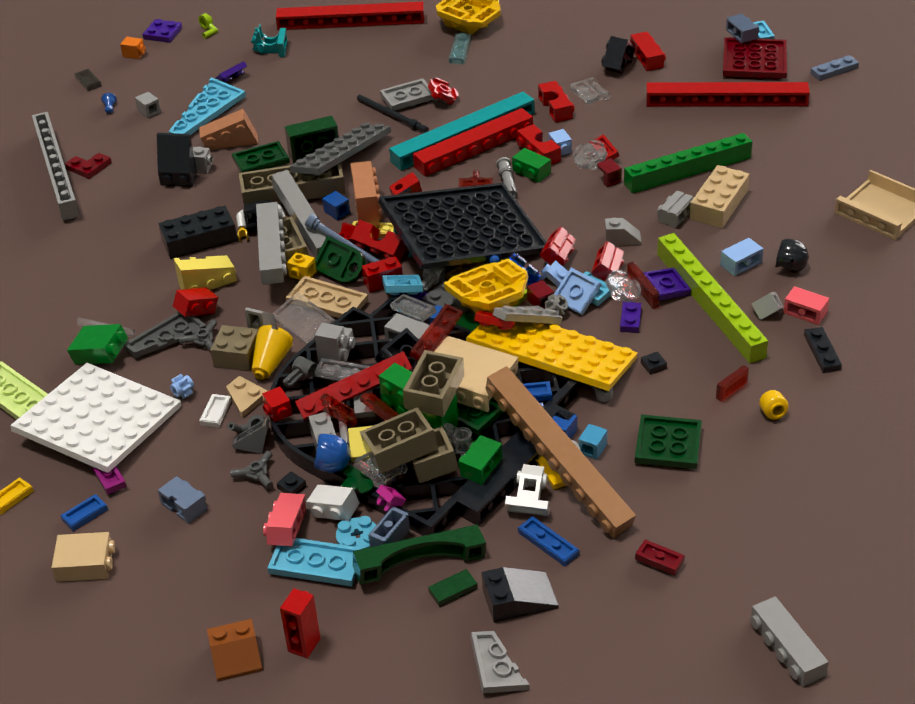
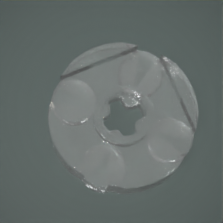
(596, 152)
(623, 287)

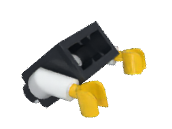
(248, 218)

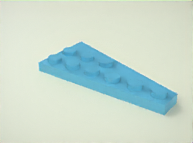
(208, 105)

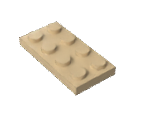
(329, 297)

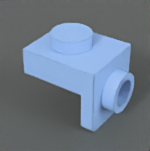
(554, 273)

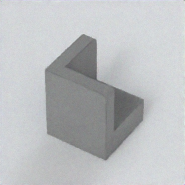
(767, 305)

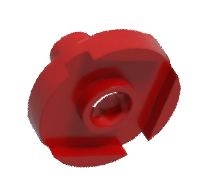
(441, 90)

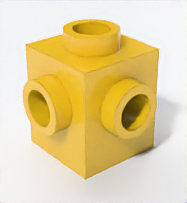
(301, 265)

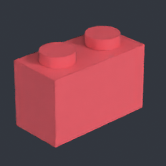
(806, 305)

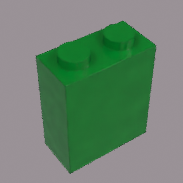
(97, 344)

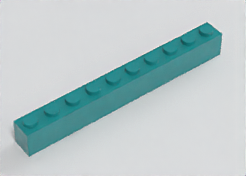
(402, 154)

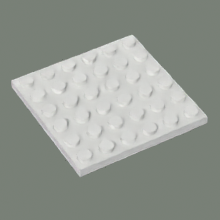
(96, 417)

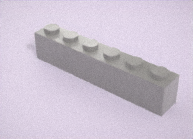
(271, 243)

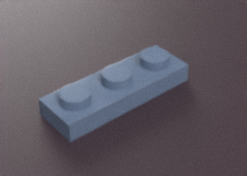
(834, 67)

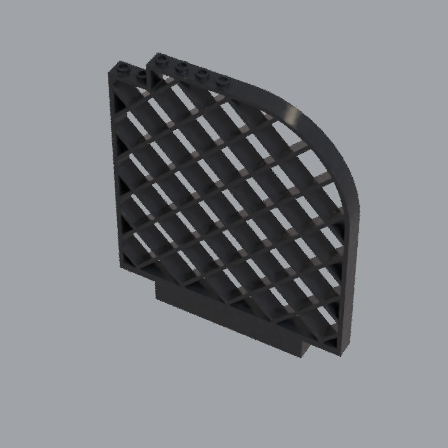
(469, 498)

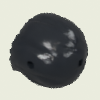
(792, 255)

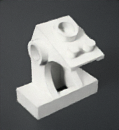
(529, 501)

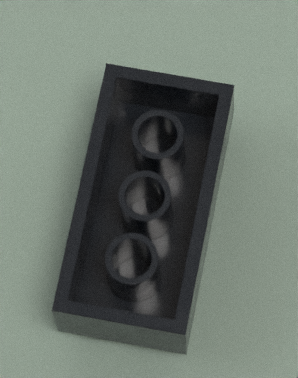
(197, 231)

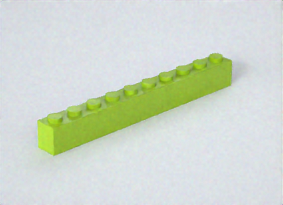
(713, 299)

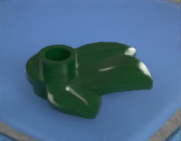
(356, 480)

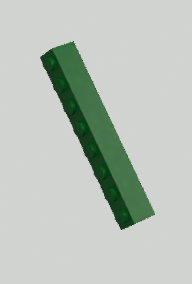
(687, 162)

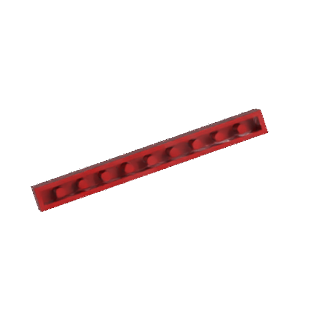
(350, 15)
(726, 94)

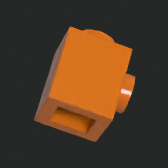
(132, 47)

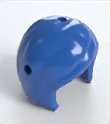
(332, 453)

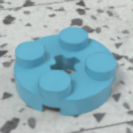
(358, 525)

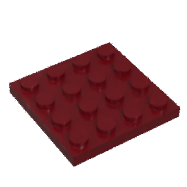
(755, 58)

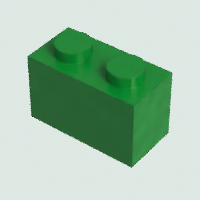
(531, 165)
(480, 459)

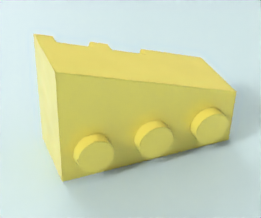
(207, 272)

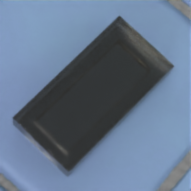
(88, 80)

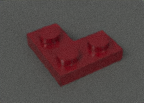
(88, 168)

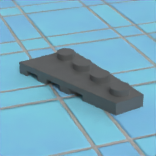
(163, 334)

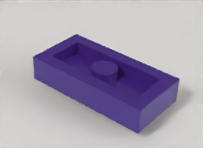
(235, 70)
(630, 317)

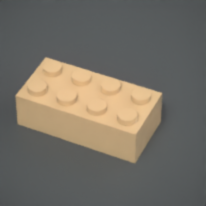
(719, 196)

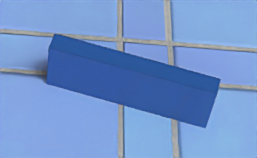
(548, 541)

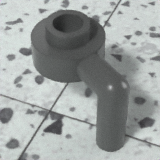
(241, 428)

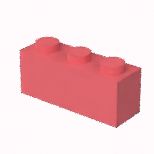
(285, 519)

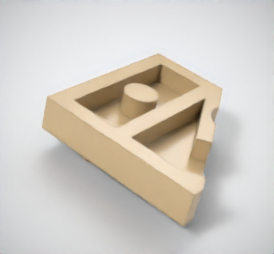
(245, 395)

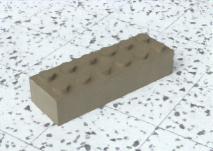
(258, 184)

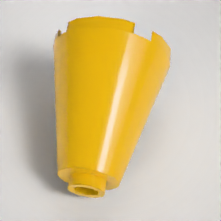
(270, 350)

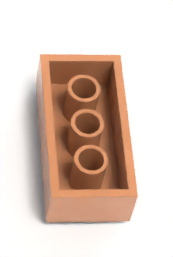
(366, 192)

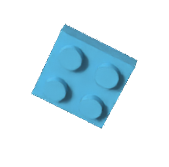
(402, 283)

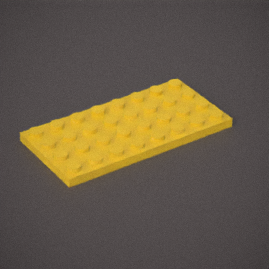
(559, 351)

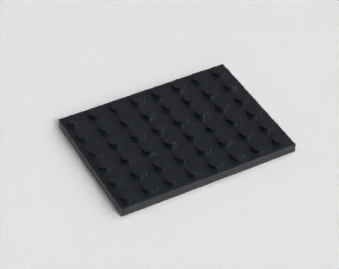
(462, 225)

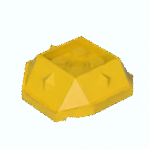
(468, 14)
(489, 286)

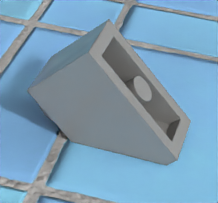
(621, 232)
(257, 318)

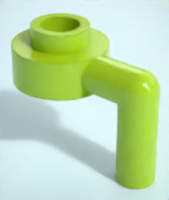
(206, 22)

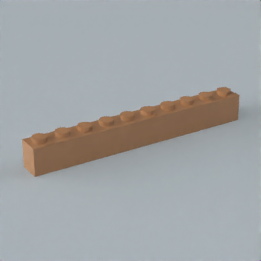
(560, 452)

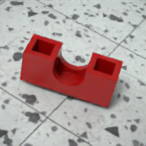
(559, 104)
(532, 139)
(367, 236)

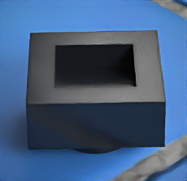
(653, 363)
(291, 483)

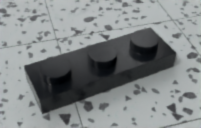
(822, 349)

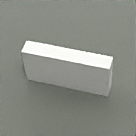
(215, 411)

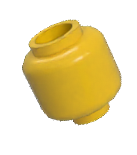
(773, 404)

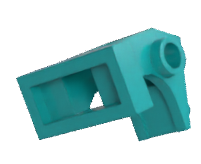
(270, 44)

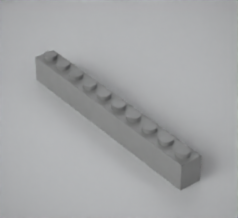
(55, 166)

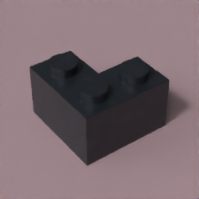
(617, 54)

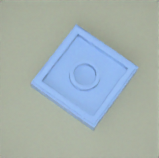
(578, 290)

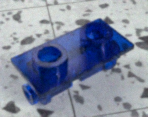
(533, 274)

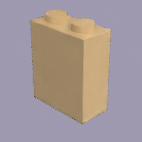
(83, 556)

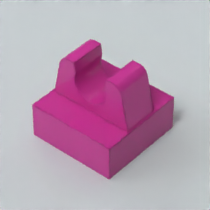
(389, 496)

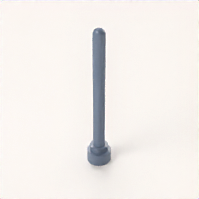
(313, 223)

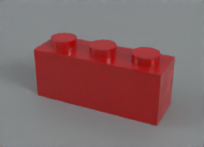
(648, 51)
(300, 623)

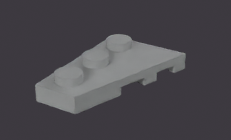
(494, 666)

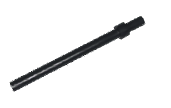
(413, 123)

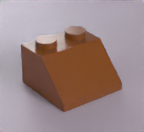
(234, 649)

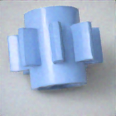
(182, 386)

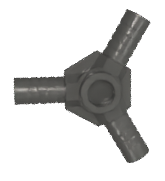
(202, 337)
(256, 470)

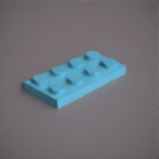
(315, 562)

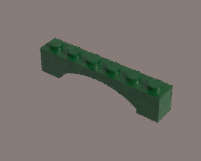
(459, 543)

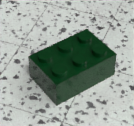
(310, 135)

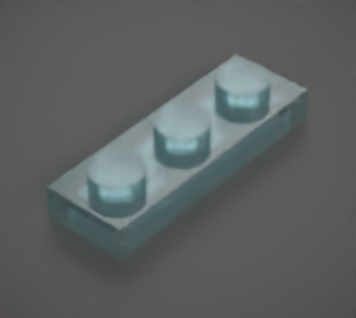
(460, 48)

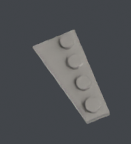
(527, 314)

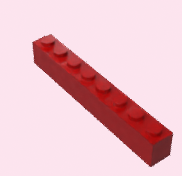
(471, 142)

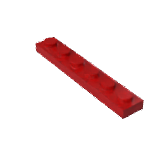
(350, 386)

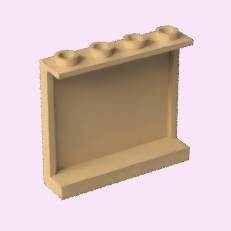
(880, 205)
(478, 365)

